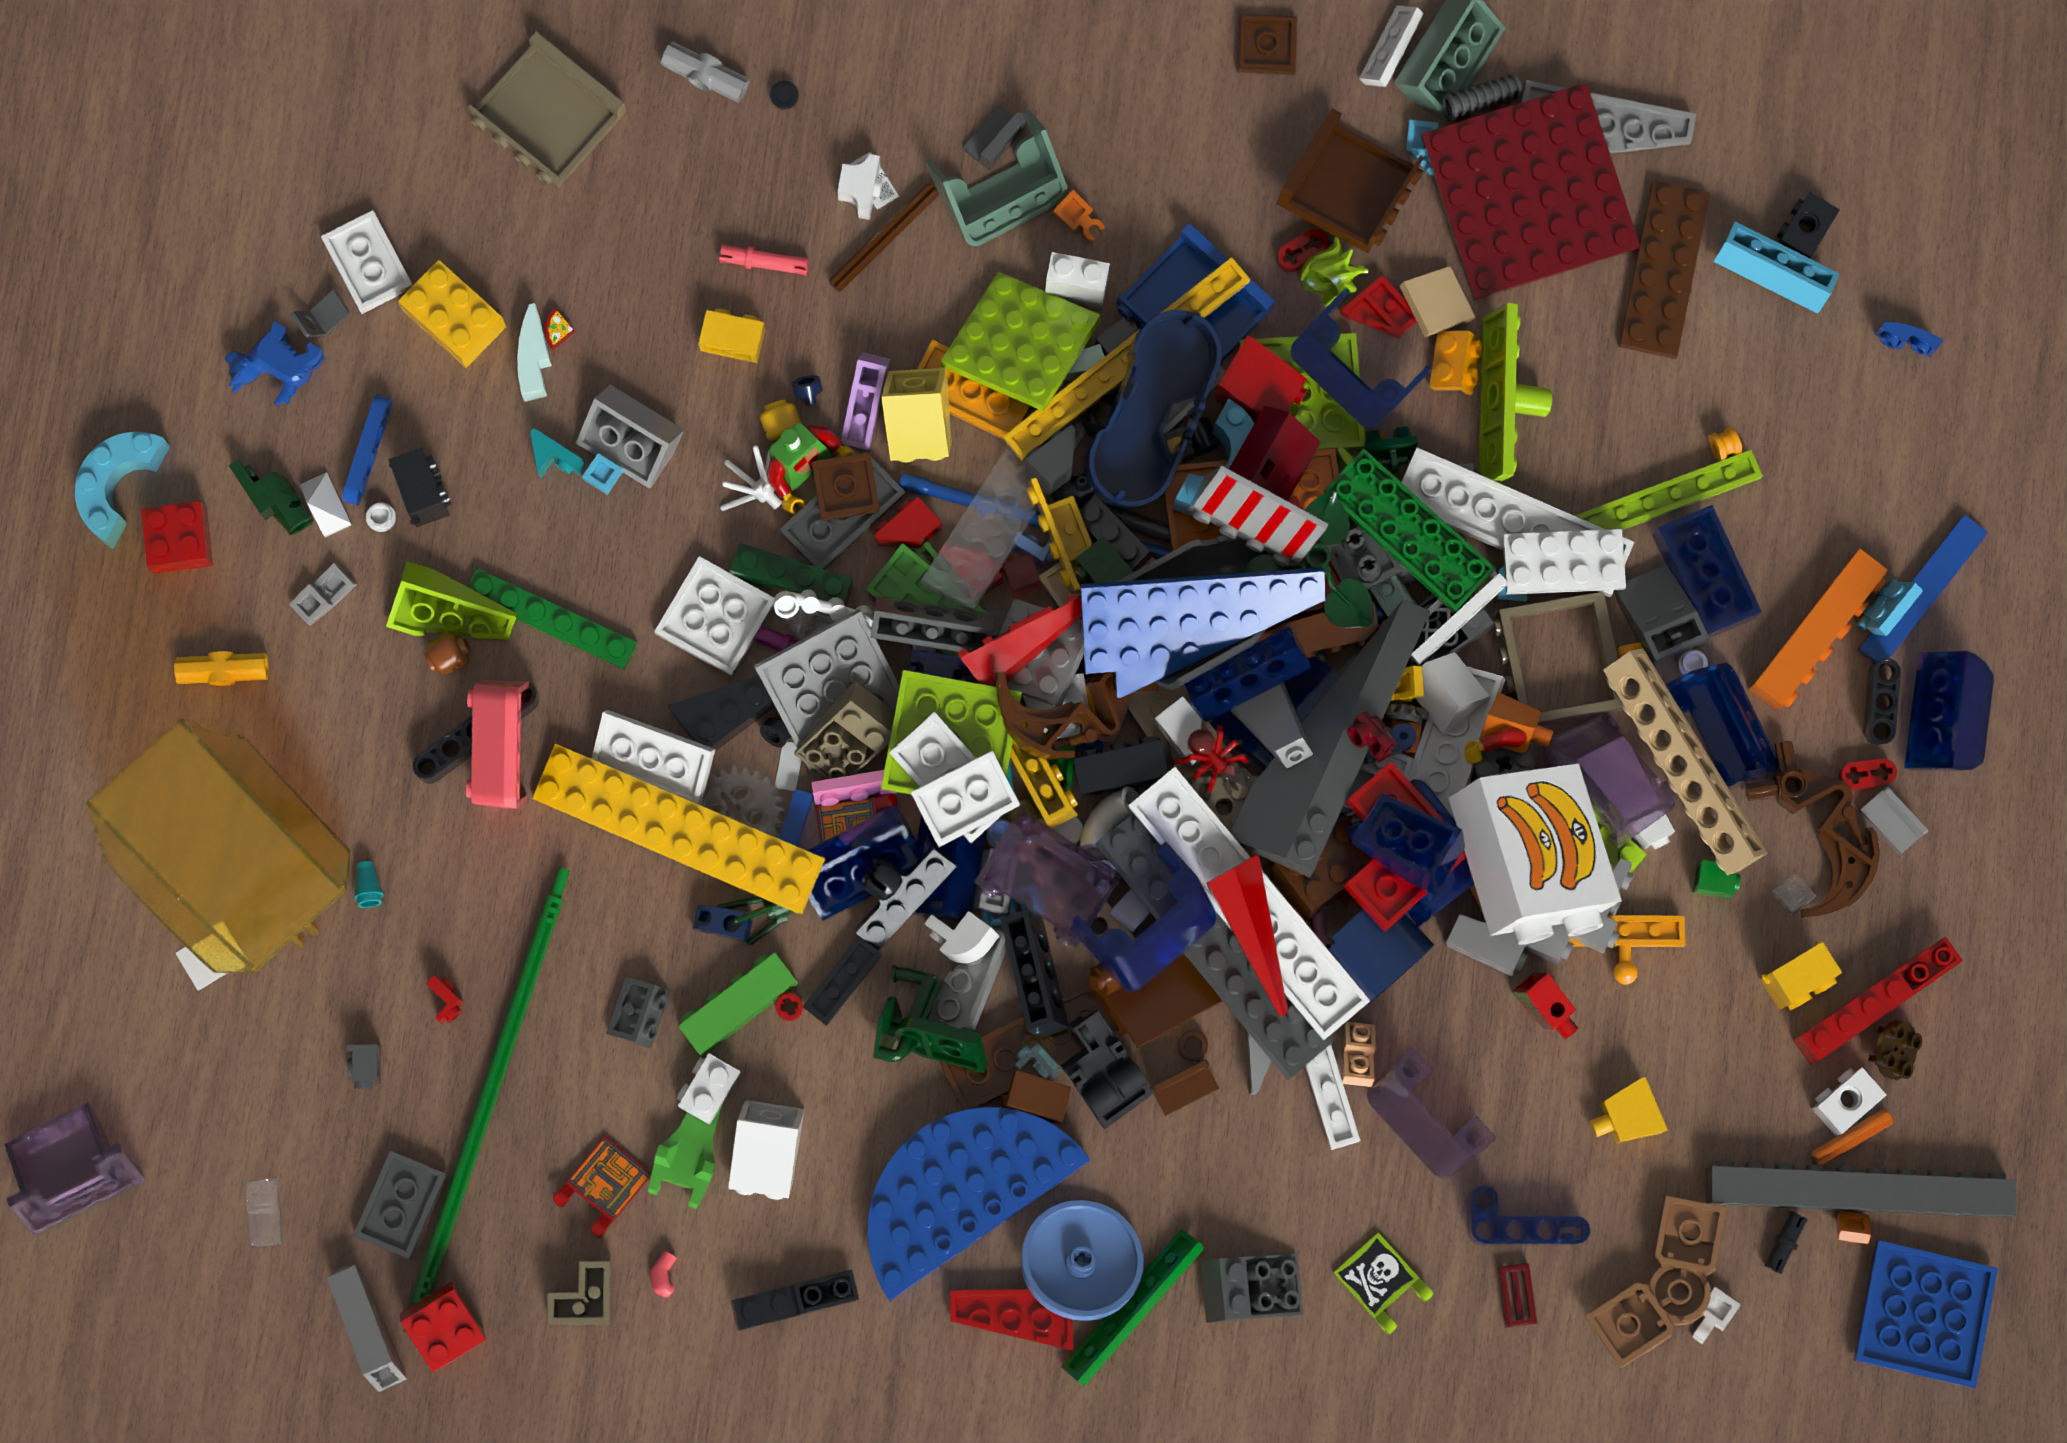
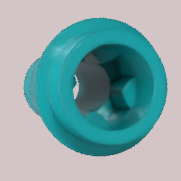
(367, 886)

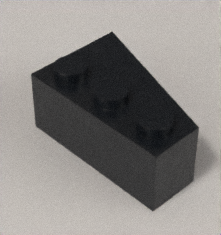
(723, 712)

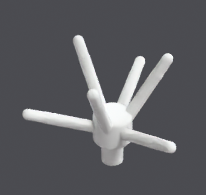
(760, 489)

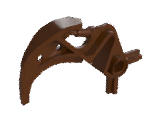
(1056, 720)
(1809, 790)

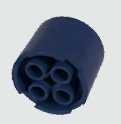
(1378, 956)

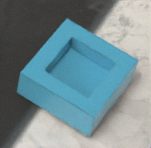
(602, 473)

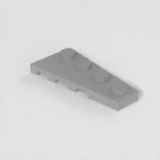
(968, 988)

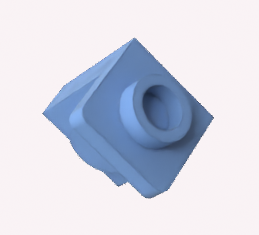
(1030, 544)

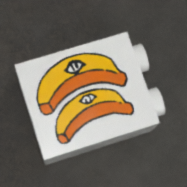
(1535, 852)

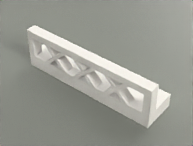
(1458, 620)

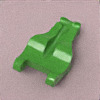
(687, 1158)

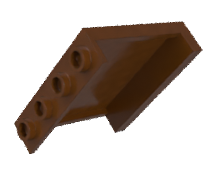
(1348, 185)

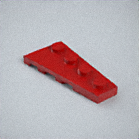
(1011, 1314)

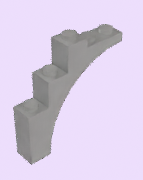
(1505, 953)

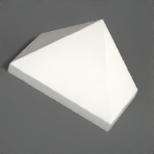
(325, 504)

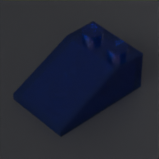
(1410, 842)

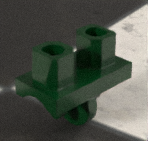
(1391, 451)

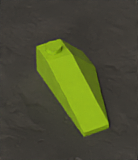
(438, 604)

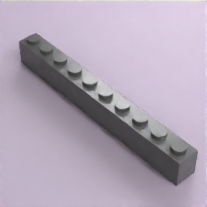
(1861, 1191)

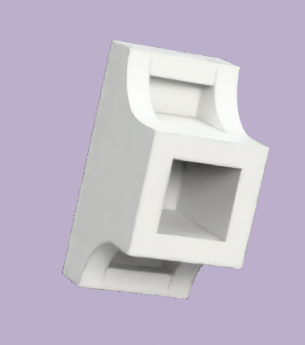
(860, 185)

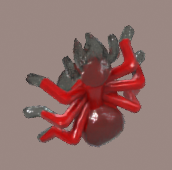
(1211, 760)

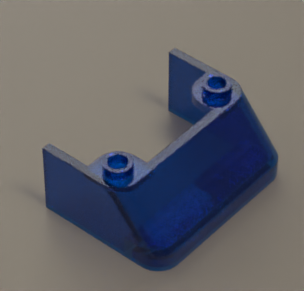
(1314, 356)
(1725, 723)
(1140, 960)

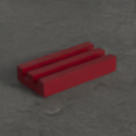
(1517, 1297)

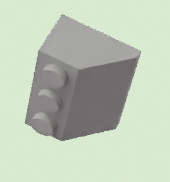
(629, 435)

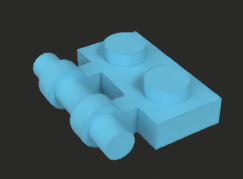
(1889, 607)

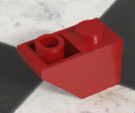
(911, 526)

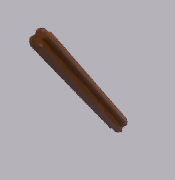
(883, 237)

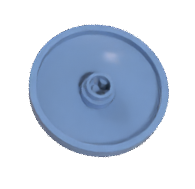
(1082, 1260)

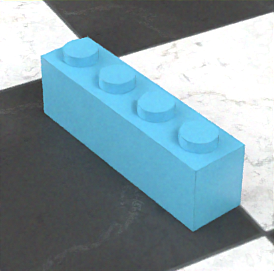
(1776, 267)

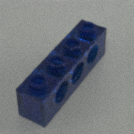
(1248, 674)

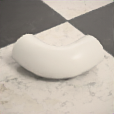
(1105, 817)

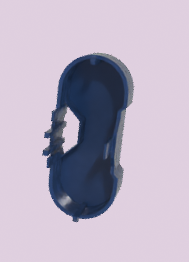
(1169, 363)

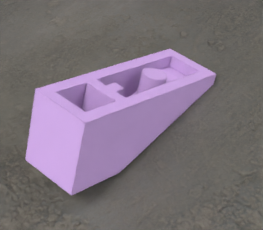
(865, 400)

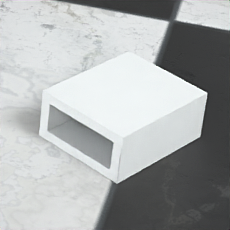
(1078, 280)

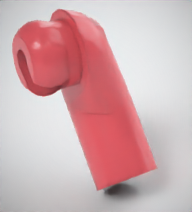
(659, 1275)

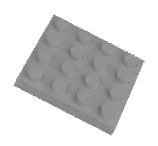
(820, 668)

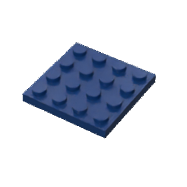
(1925, 1314)

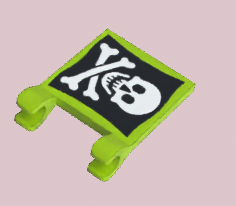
(1378, 1278)

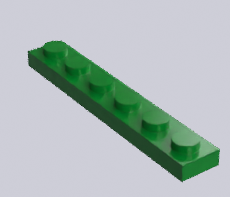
(556, 620)
(1116, 1327)

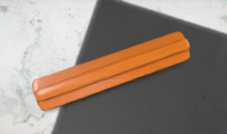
(1852, 1137)

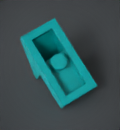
(548, 450)

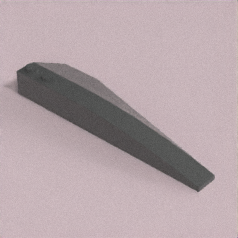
(1296, 807)

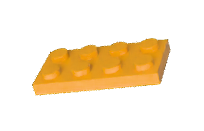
(975, 402)

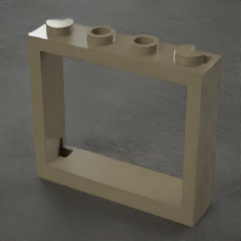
(1605, 643)

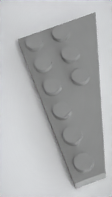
(1629, 123)

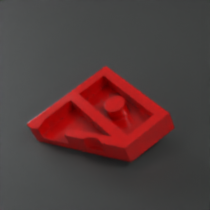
(1381, 309)

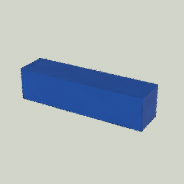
(796, 817)

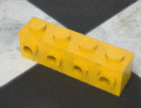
(1045, 786)

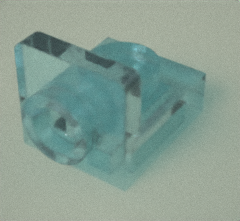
(1044, 1063)

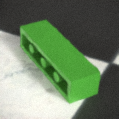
(737, 1004)

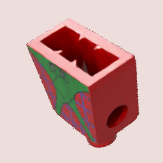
(1541, 992)

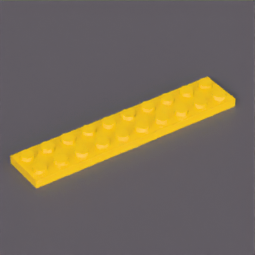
(678, 828)

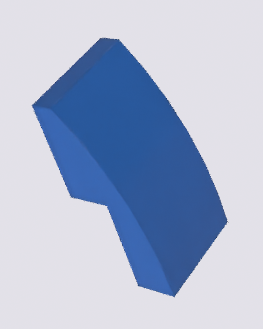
(1897, 334)

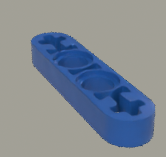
(367, 449)

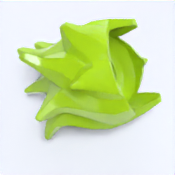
(1330, 272)

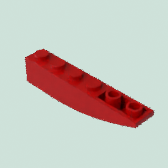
(1877, 1001)

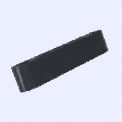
(459, 736)

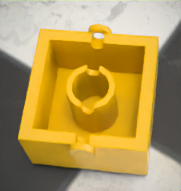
(1808, 972)

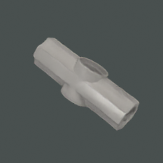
(705, 72)

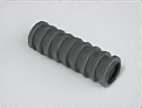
(1482, 96)

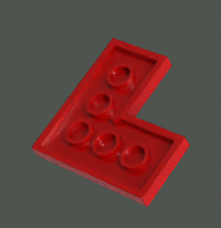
(1375, 887)

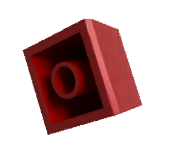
(1260, 380)

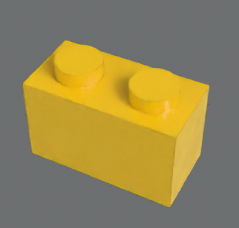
(732, 335)

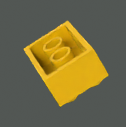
(452, 313)

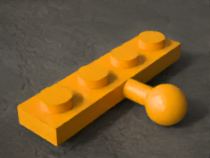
(1642, 932)

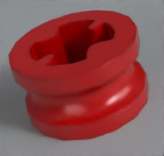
(794, 999)

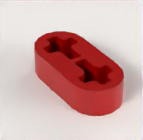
(1299, 245)
(1867, 767)

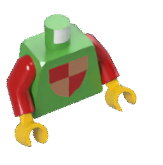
(793, 457)

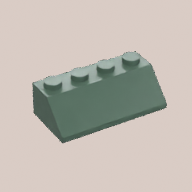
(1450, 53)

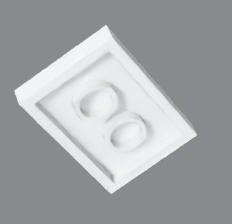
(367, 262)
(965, 799)

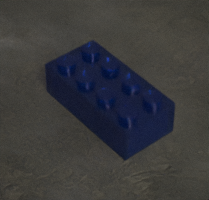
(1708, 570)

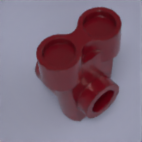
(1370, 731)

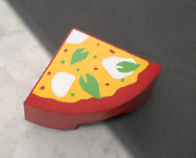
(557, 329)

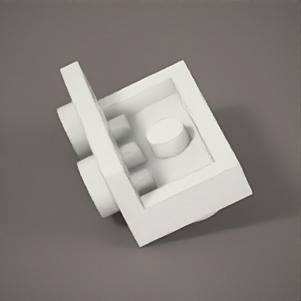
(708, 1088)

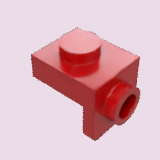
(445, 991)

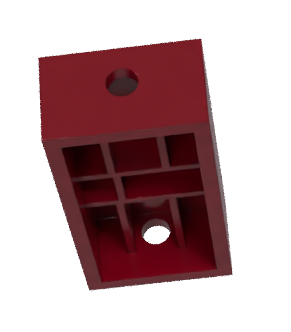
(1275, 452)

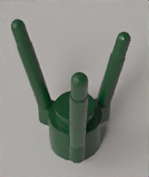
(772, 910)

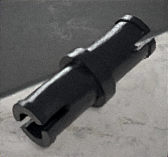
(1786, 1242)

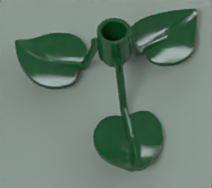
(1349, 603)

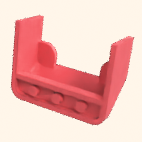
(496, 743)

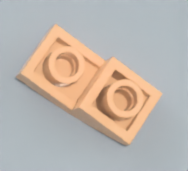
(1358, 1054)

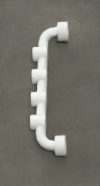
(787, 605)

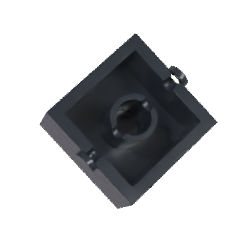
(417, 481)

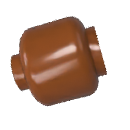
(447, 653)

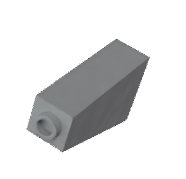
(1275, 725)
(366, 1328)

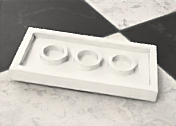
(1564, 561)
(932, 753)
(654, 755)

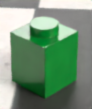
(1713, 881)

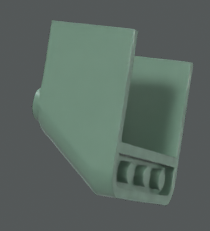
(1009, 196)

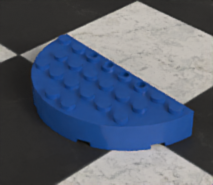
(958, 1185)

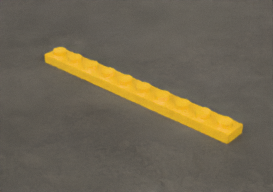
(1110, 370)

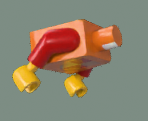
(1508, 726)

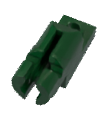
(273, 497)

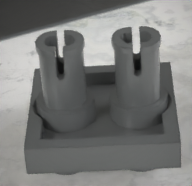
(1362, 559)

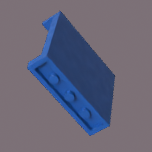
(1179, 271)

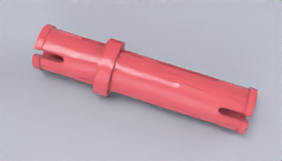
(763, 259)

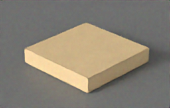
(1437, 301)

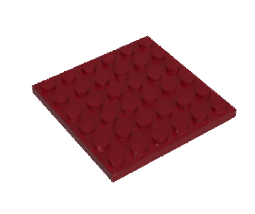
(1530, 191)

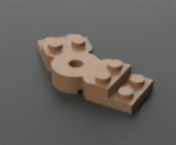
(1686, 1255)

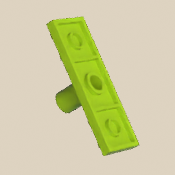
(1502, 396)

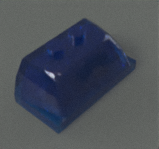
(1949, 712)

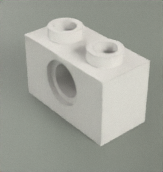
(1865, 1096)

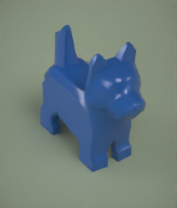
(277, 359)

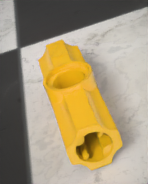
(221, 668)

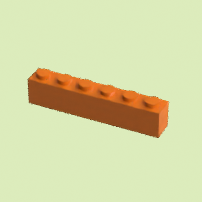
(1818, 630)

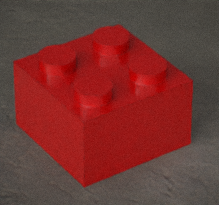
(176, 537)
(442, 1327)

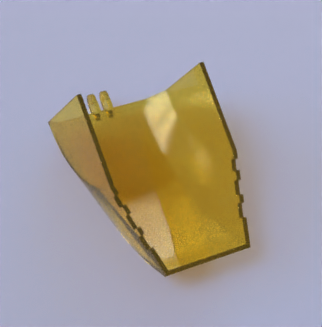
(219, 846)

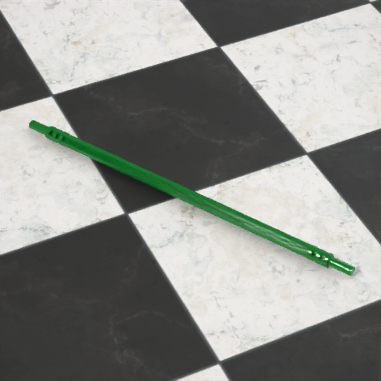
(490, 1089)

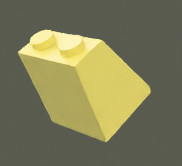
(917, 414)

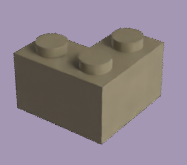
(593, 1302)

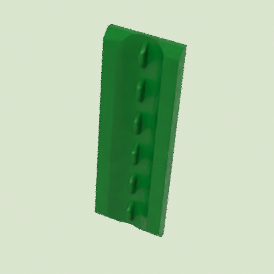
(1410, 531)

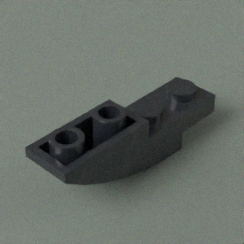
(794, 1300)

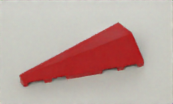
(1021, 642)
(1246, 909)

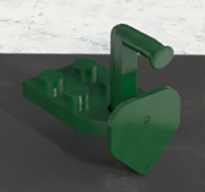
(924, 1037)

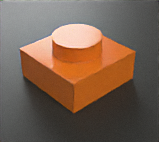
(1853, 1227)

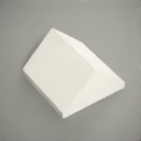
(1450, 691)

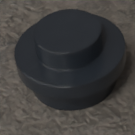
(784, 95)

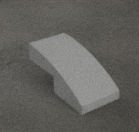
(323, 595)

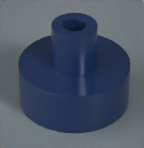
(807, 388)

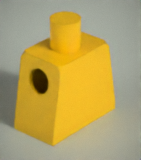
(1630, 1114)

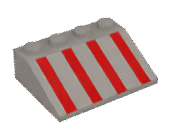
(1256, 516)

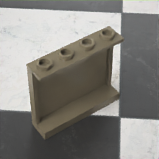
(547, 112)

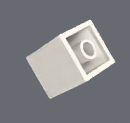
(766, 1149)

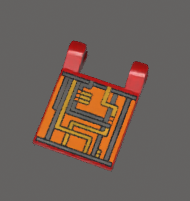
(844, 815)
(606, 1181)

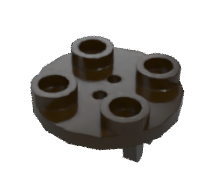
(1896, 1050)

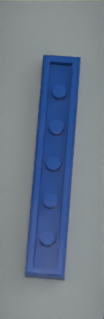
(1932, 580)

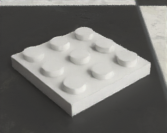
(715, 616)

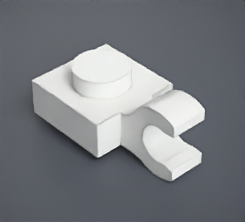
(1718, 1314)

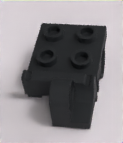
(1104, 1071)

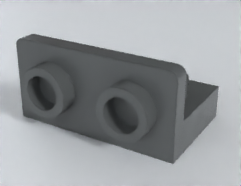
(638, 1012)

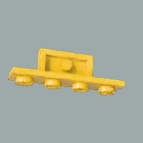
(1065, 529)

